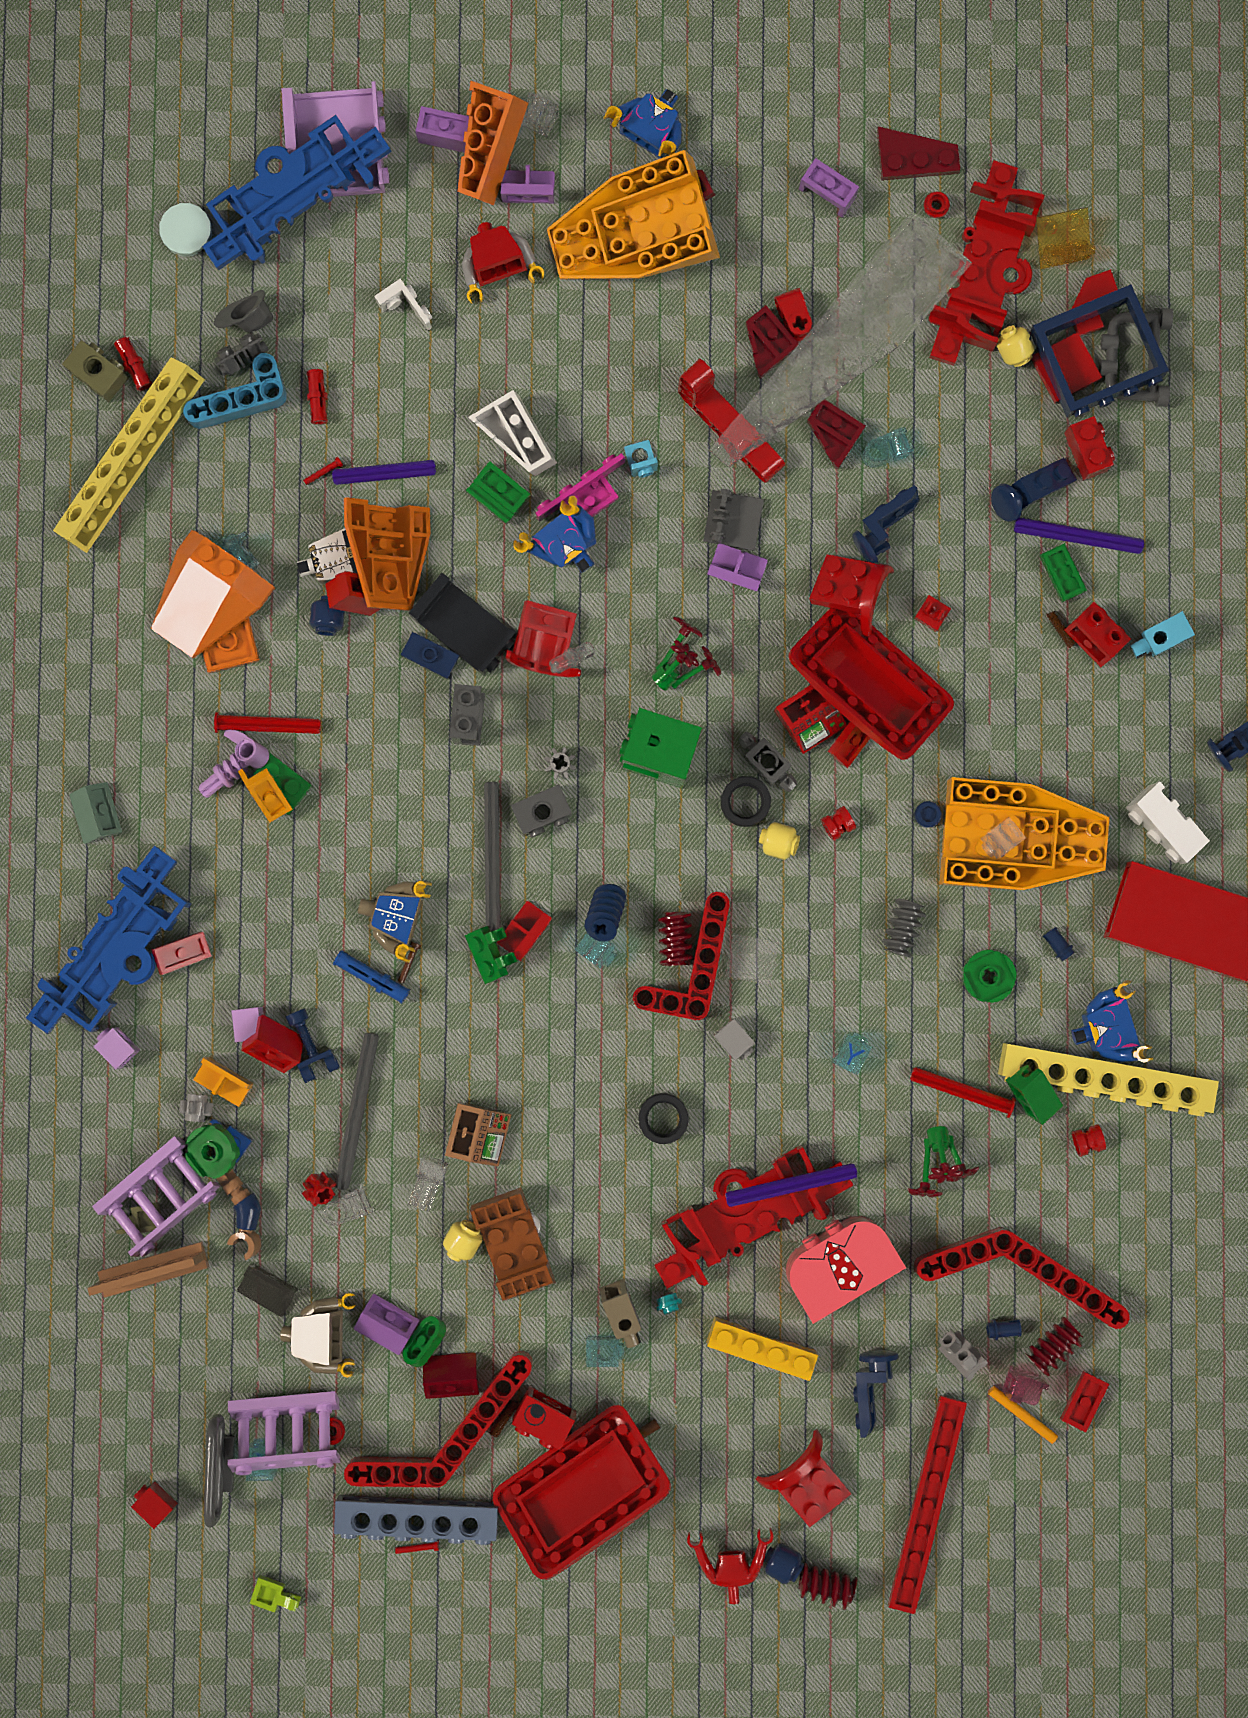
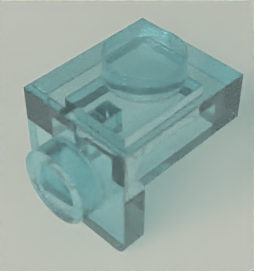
(234, 545)

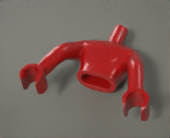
(731, 1566)

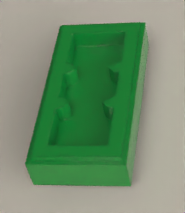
(1063, 573)

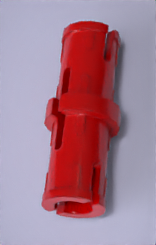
(133, 364)
(317, 396)

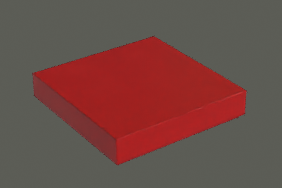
(1075, 365)

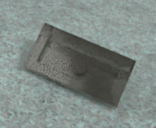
(267, 1289)

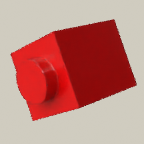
(153, 1504)

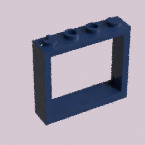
(1082, 313)

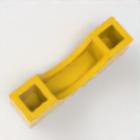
(760, 1349)

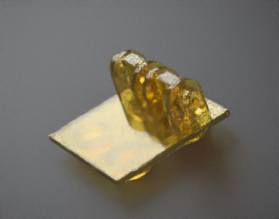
(1064, 238)

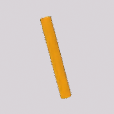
(1023, 1415)

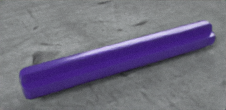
(384, 472)

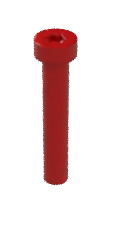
(323, 471)
(419, 1547)

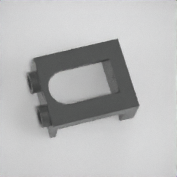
(467, 715)

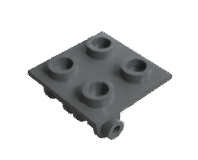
(226, 354)
(733, 520)

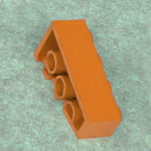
(489, 141)

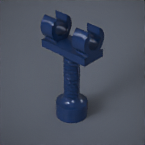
(298, 1020)

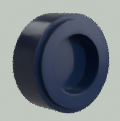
(927, 814)

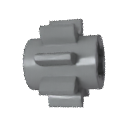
(563, 770)
(196, 1107)

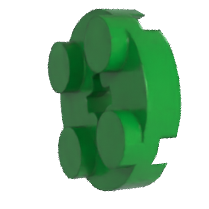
(983, 990)
(224, 1144)

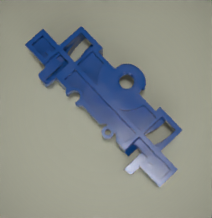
(293, 190)
(109, 945)

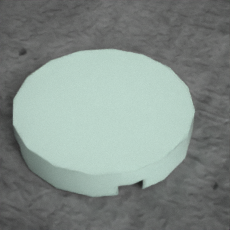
(185, 229)

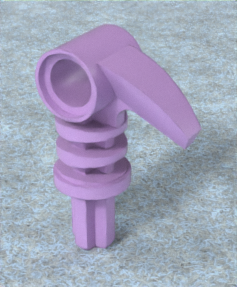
(239, 760)

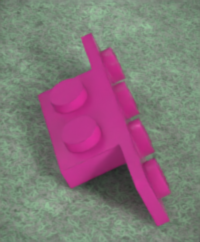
(592, 492)

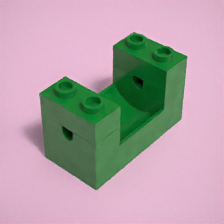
(659, 747)

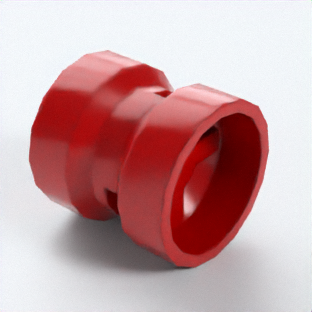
(838, 823)
(1090, 1139)

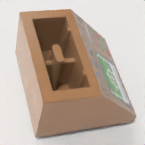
(478, 1134)

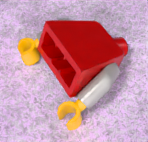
(495, 256)

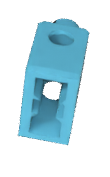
(1173, 630)

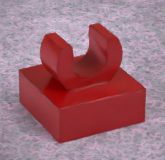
(932, 613)

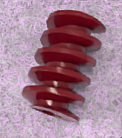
(675, 938)
(1055, 1346)
(827, 1586)

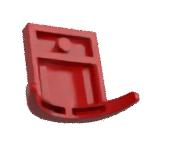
(850, 587)
(542, 636)
(809, 1484)

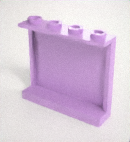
(357, 112)

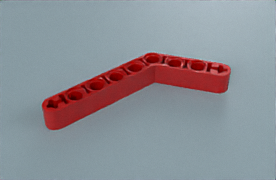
(1033, 1266)
(458, 1437)

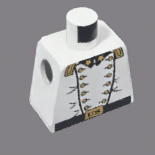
(328, 558)

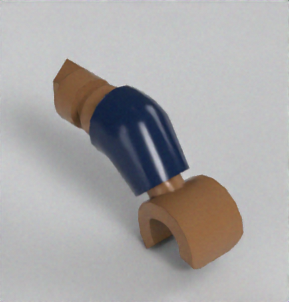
(247, 1213)

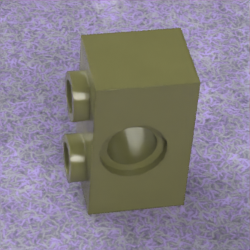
(104, 383)

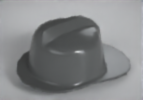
(247, 313)

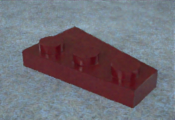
(914, 156)

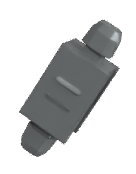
(786, 781)

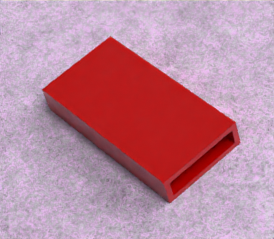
(1181, 920)

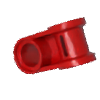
(794, 311)

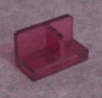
(1023, 1386)

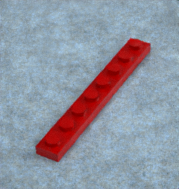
(927, 1504)

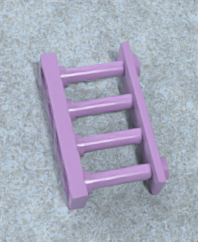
(132, 1188)
(270, 1409)

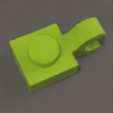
(270, 1594)

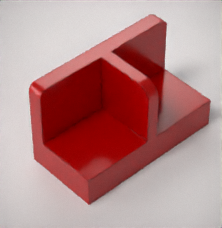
(525, 930)
(274, 1045)

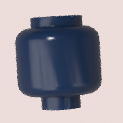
(324, 619)
(783, 1563)

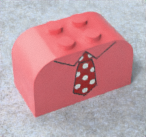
(841, 1265)

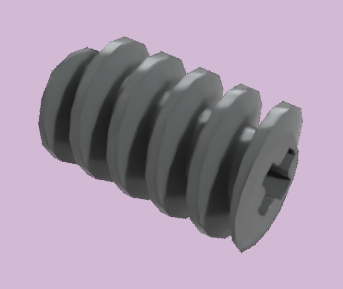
(903, 927)

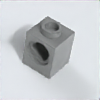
(735, 1040)

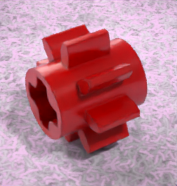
(318, 1189)

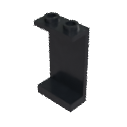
(463, 625)

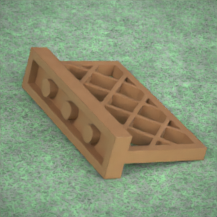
(150, 1270)

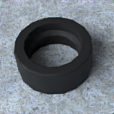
(760, 787)
(663, 1138)

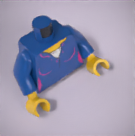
(649, 122)
(564, 538)
(1111, 1027)

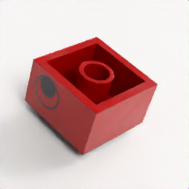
(543, 1418)

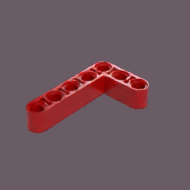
(698, 391)
(698, 968)

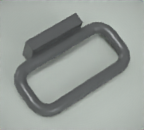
(217, 1473)

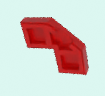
(1091, 289)

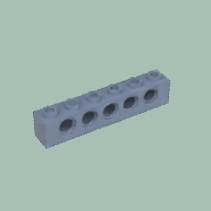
(429, 1509)

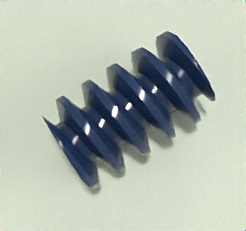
(605, 912)

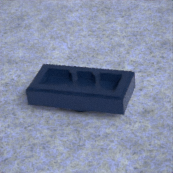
(430, 655)

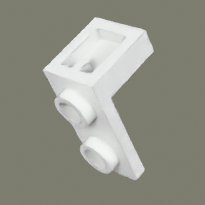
(392, 296)

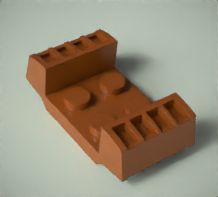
(513, 1244)

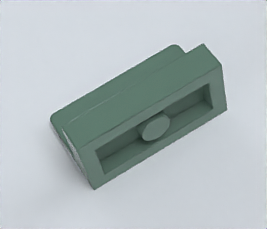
(95, 812)

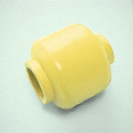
(1015, 346)
(779, 840)
(462, 1240)

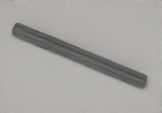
(492, 858)
(356, 1111)

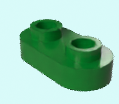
(424, 1341)

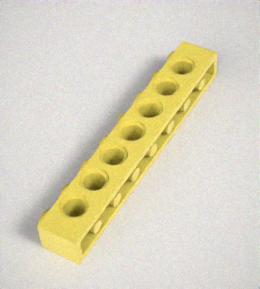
(128, 454)
(1202, 1090)

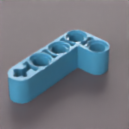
(235, 395)

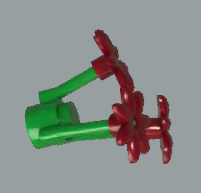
(667, 673)
(939, 1140)

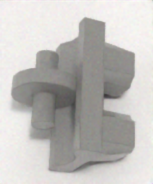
(961, 1354)

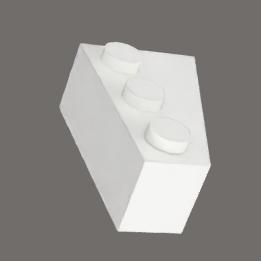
(515, 431)
(1167, 824)

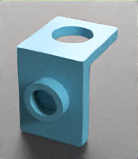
(643, 468)

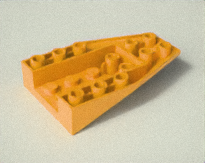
(637, 224)
(1059, 842)

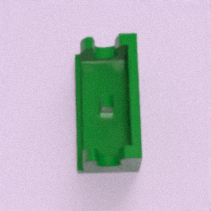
(1034, 1094)

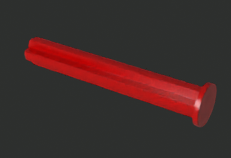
(266, 724)
(963, 1091)

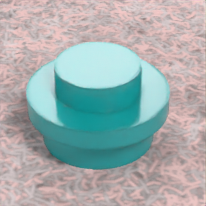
(668, 1303)

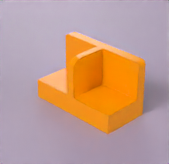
(266, 794)
(223, 1081)

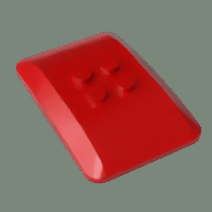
(871, 682)
(582, 1493)

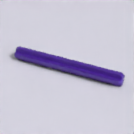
(1079, 535)
(791, 1185)

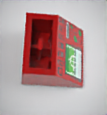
(809, 718)

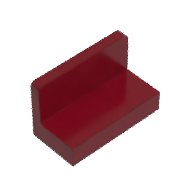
(450, 1376)

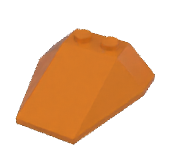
(387, 550)
(206, 595)

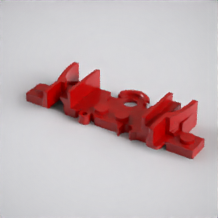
(992, 251)
(725, 1227)

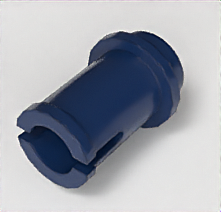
(1058, 944)
(1003, 1329)

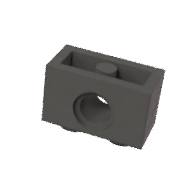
(553, 799)

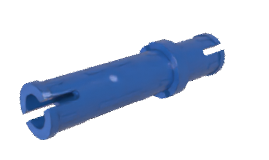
(371, 976)

